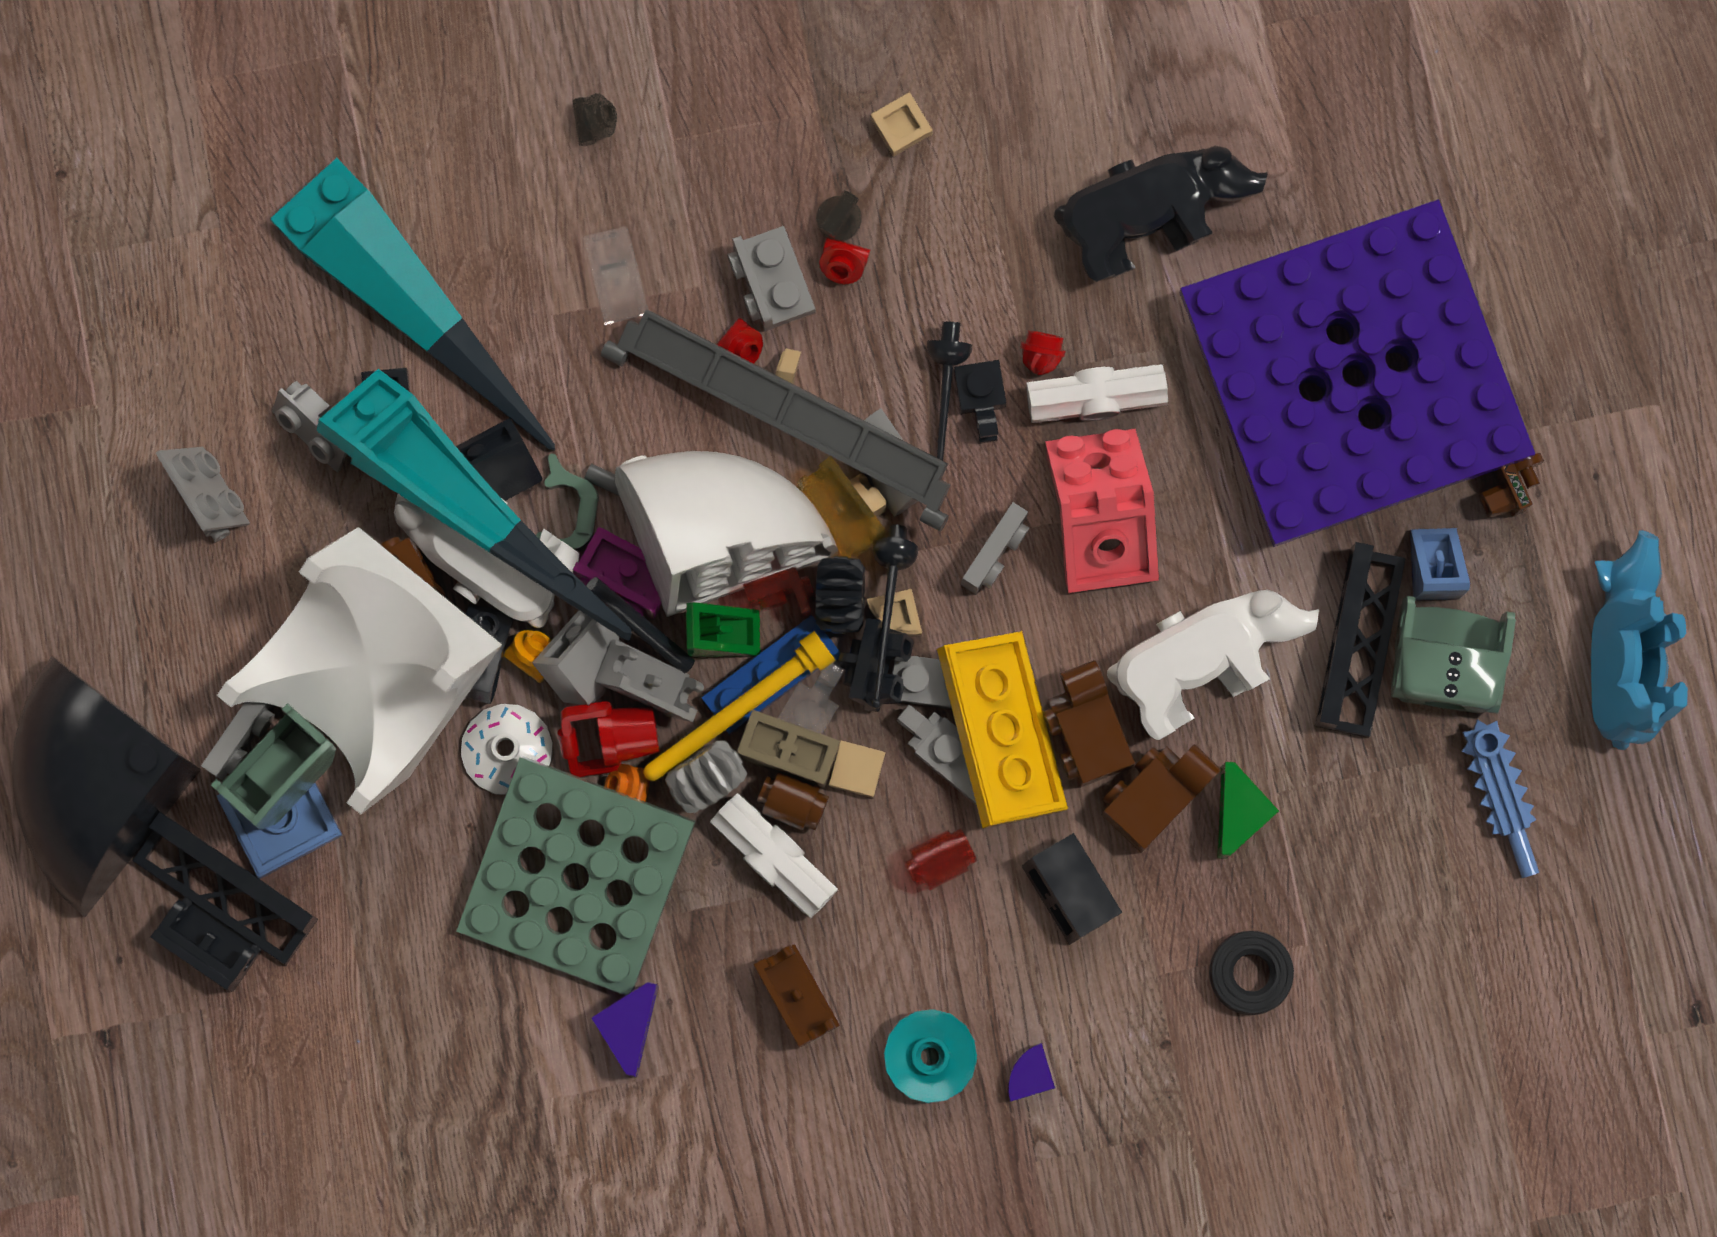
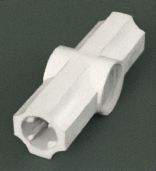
(1097, 393)
(773, 855)

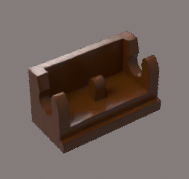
(796, 995)

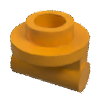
(525, 649)

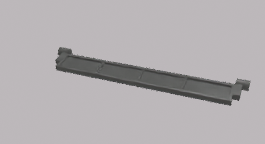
(787, 409)

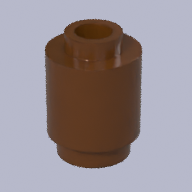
(792, 801)

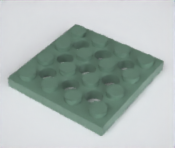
(502, 872)

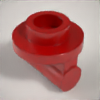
(843, 261)
(743, 341)

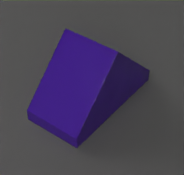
(627, 1025)

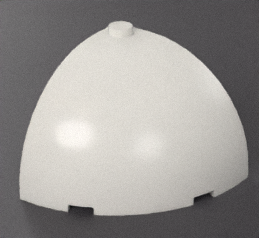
(717, 523)

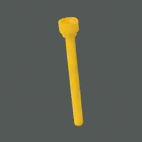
(810, 656)

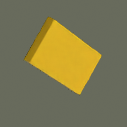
(1002, 729)

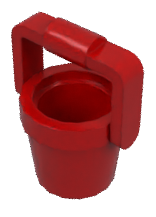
(622, 732)

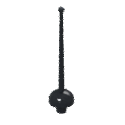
(947, 353)
(893, 554)

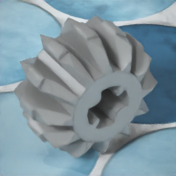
(706, 776)

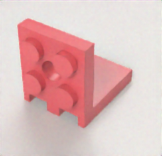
(1104, 506)

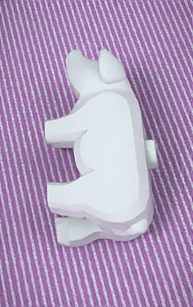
(479, 571)
(1206, 645)

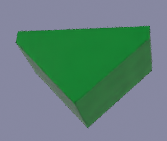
(722, 631)
(1241, 809)

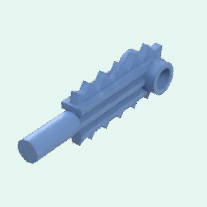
(1502, 795)

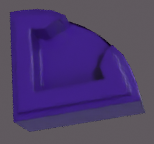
(1030, 1075)

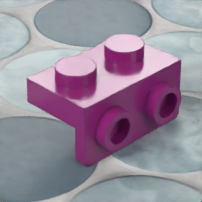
(621, 569)

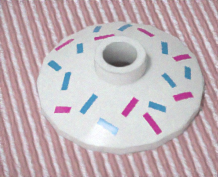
(496, 724)

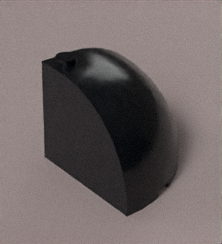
(88, 783)

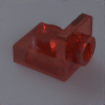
(771, 591)

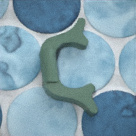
(587, 506)

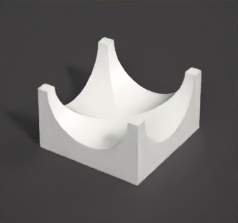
(369, 662)

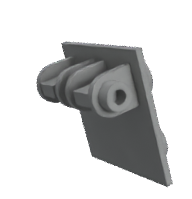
(204, 490)

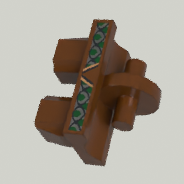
(1511, 493)

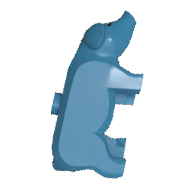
(1630, 647)

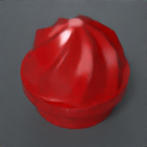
(1042, 352)

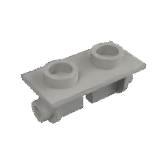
(299, 413)

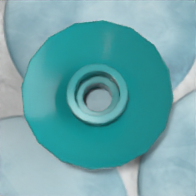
(936, 1031)

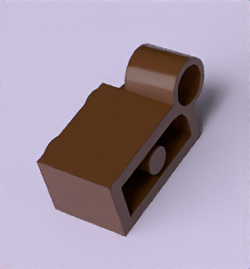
(1087, 727)
(1157, 793)

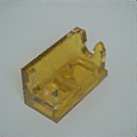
(842, 509)

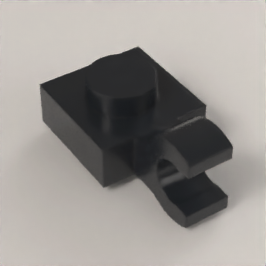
(981, 392)

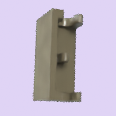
(788, 748)

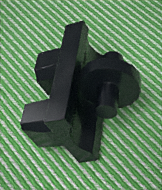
(862, 665)

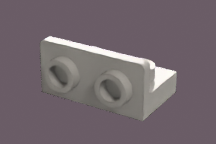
(772, 277)

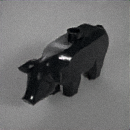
(1151, 197)

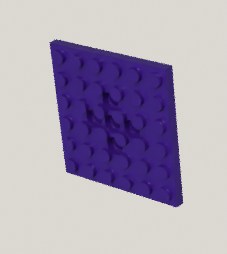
(1393, 291)

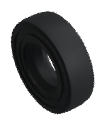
(1279, 965)

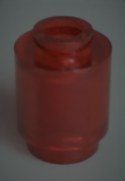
(940, 859)

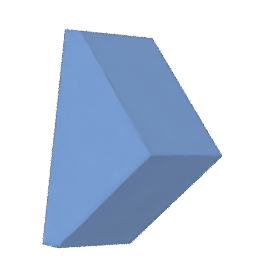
(1438, 565)

